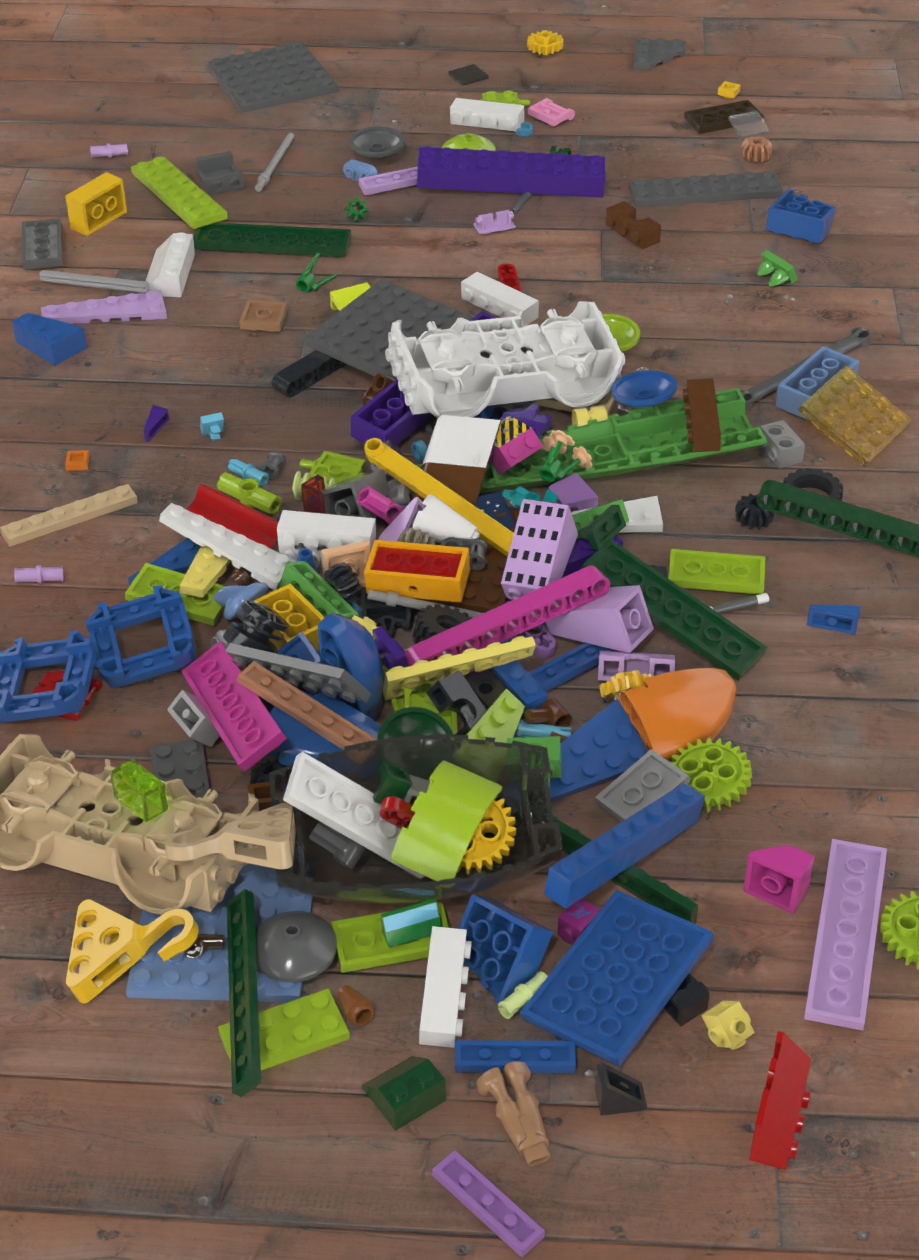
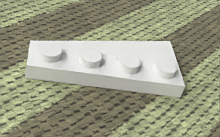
(643, 515)

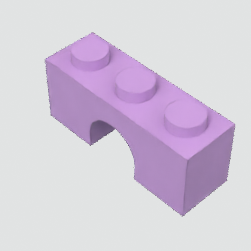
(617, 662)

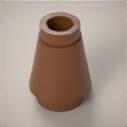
(355, 1006)

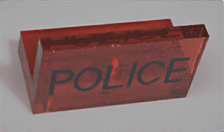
(312, 497)

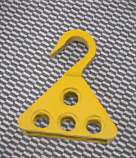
(116, 944)

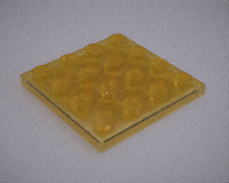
(854, 415)

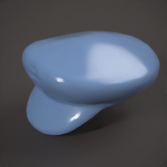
(233, 596)

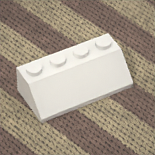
(172, 265)

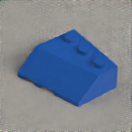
(800, 217)
(503, 945)

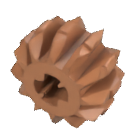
(756, 149)

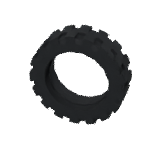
(816, 479)

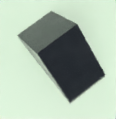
(618, 1091)

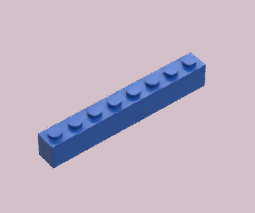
(623, 845)

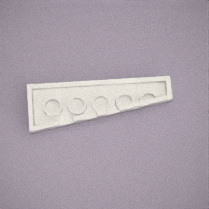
(257, 558)

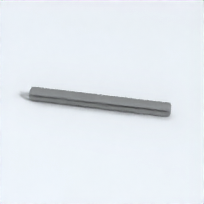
(94, 281)

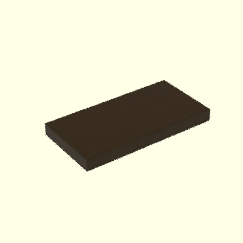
(716, 117)

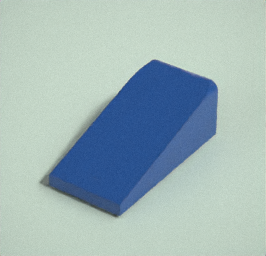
(834, 617)

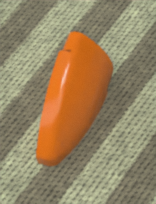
(680, 708)

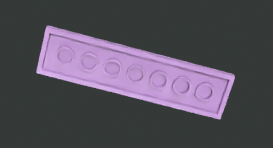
(846, 935)

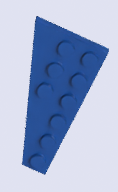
(597, 752)

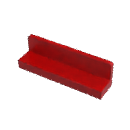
(234, 516)

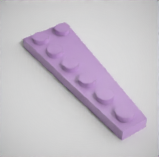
(147, 306)

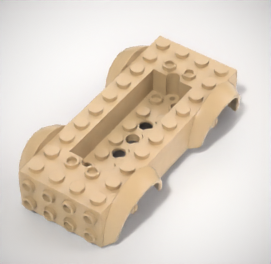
(48, 823)

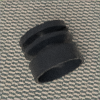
(258, 627)

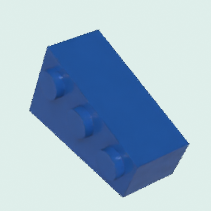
(49, 337)

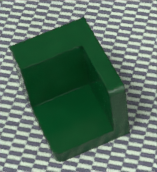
(394, 782)

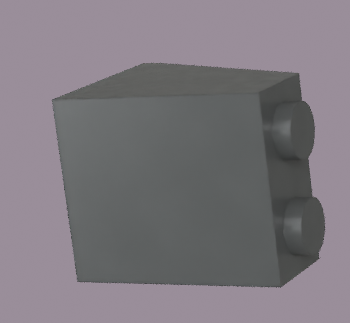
(343, 496)

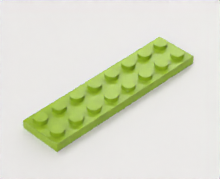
(179, 192)

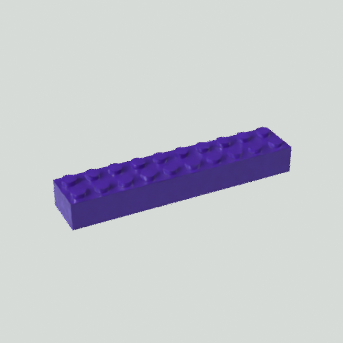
(511, 172)
(388, 414)

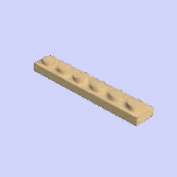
(68, 515)

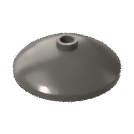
(377, 142)
(294, 946)

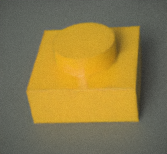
(729, 90)

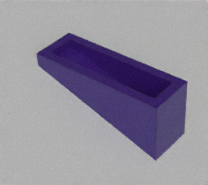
(157, 419)

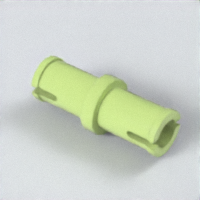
(520, 996)

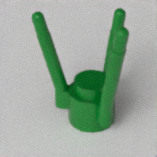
(307, 279)

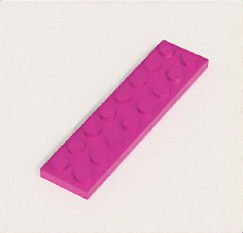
(233, 709)

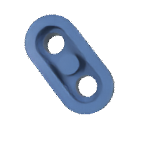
(355, 169)

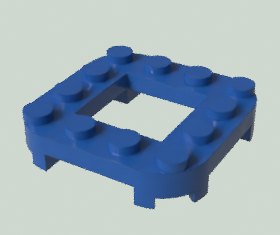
(107, 620)
(68, 694)

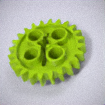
(715, 771)
(901, 928)

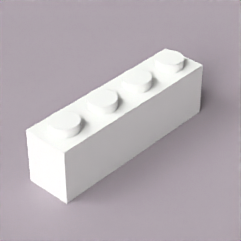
(486, 114)
(498, 298)
(443, 987)

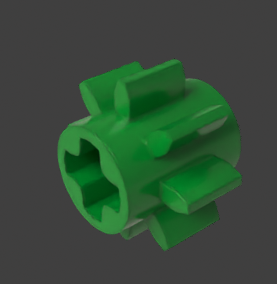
(352, 212)

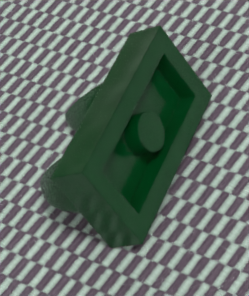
(603, 527)

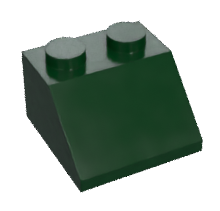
(407, 1090)

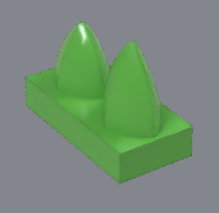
(781, 269)

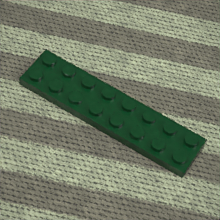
(273, 239)
(680, 611)

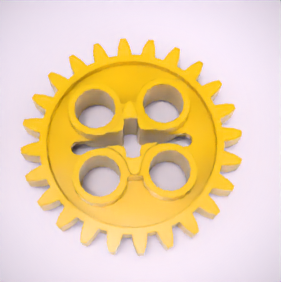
(484, 849)

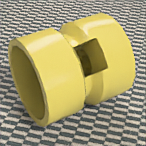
(582, 415)

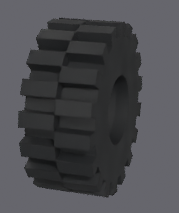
(436, 620)

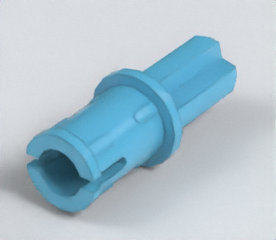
(248, 471)

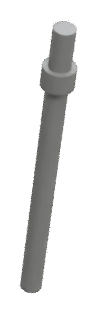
(264, 178)
(393, 599)

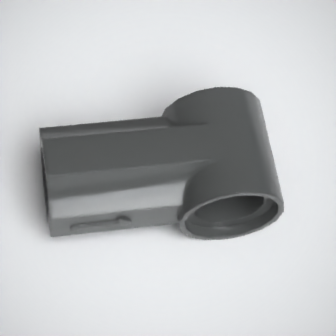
(341, 847)

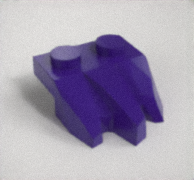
(532, 418)

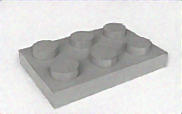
(641, 785)

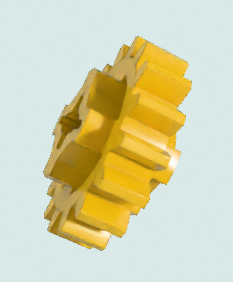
(545, 42)
(622, 682)

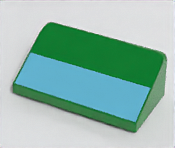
(410, 923)

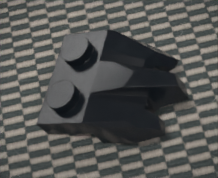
(384, 614)

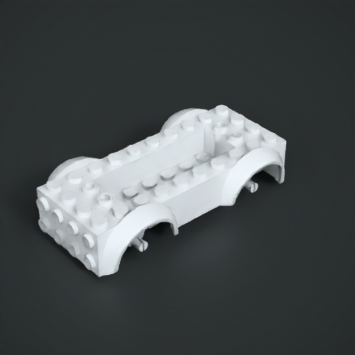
(506, 362)

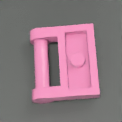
(550, 112)

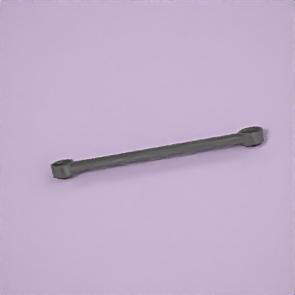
(771, 384)

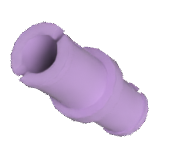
(108, 150)
(39, 574)

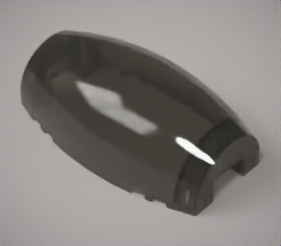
(517, 767)

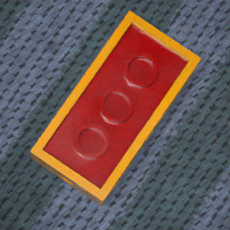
(418, 570)

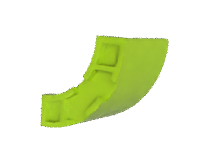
(444, 821)

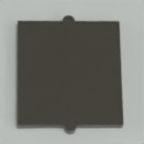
(468, 74)

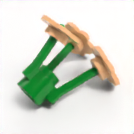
(556, 444)

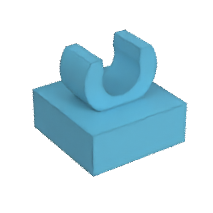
(212, 425)

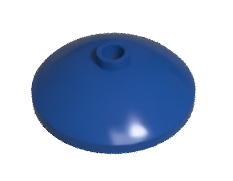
(644, 388)

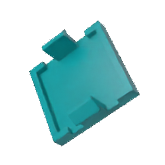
(517, 496)

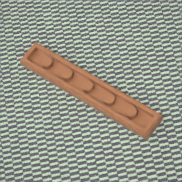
(301, 706)

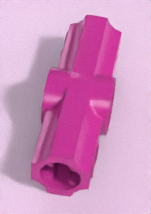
(379, 504)

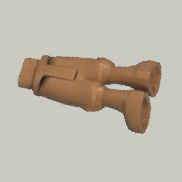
(518, 1117)

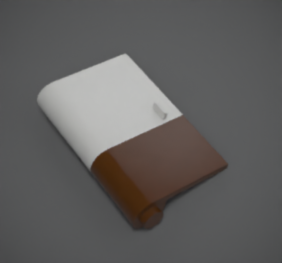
(460, 454)

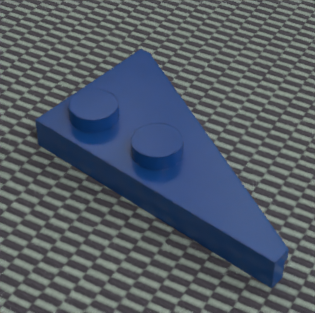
(176, 559)

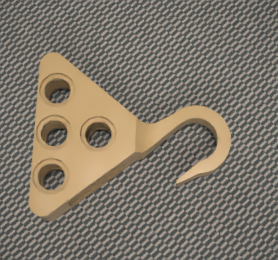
(267, 832)

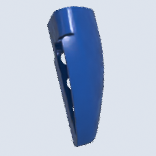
(352, 647)
(305, 740)

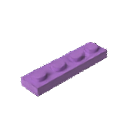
(488, 1203)

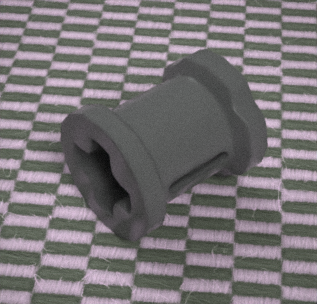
(274, 462)

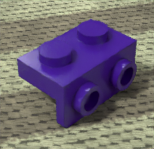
(389, 650)

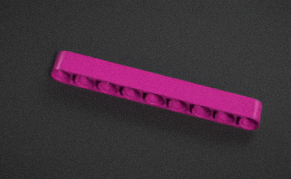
(514, 616)

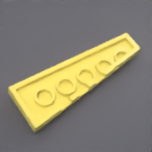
(203, 572)
(430, 672)

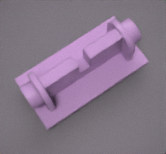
(486, 224)

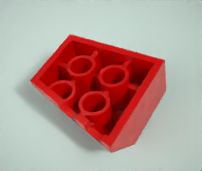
(781, 1105)

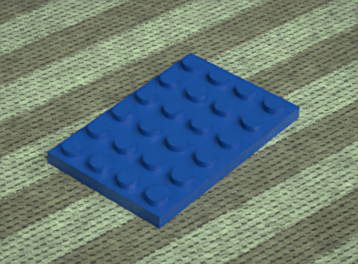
(617, 977)

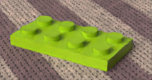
(717, 571)
(197, 608)
(363, 944)
(296, 1029)

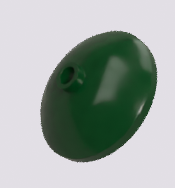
(413, 722)

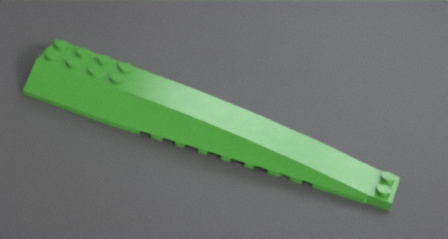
(633, 443)

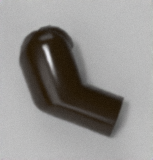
(203, 943)

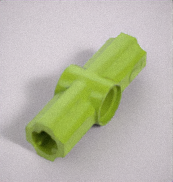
(249, 493)

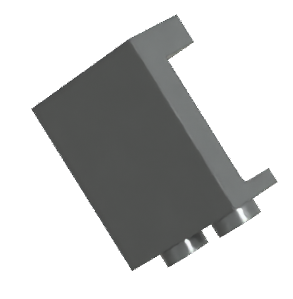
(219, 173)

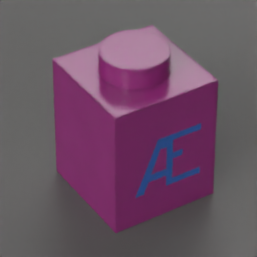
(575, 920)

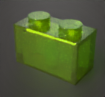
(139, 790)

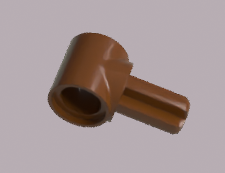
(549, 713)

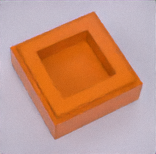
(77, 460)

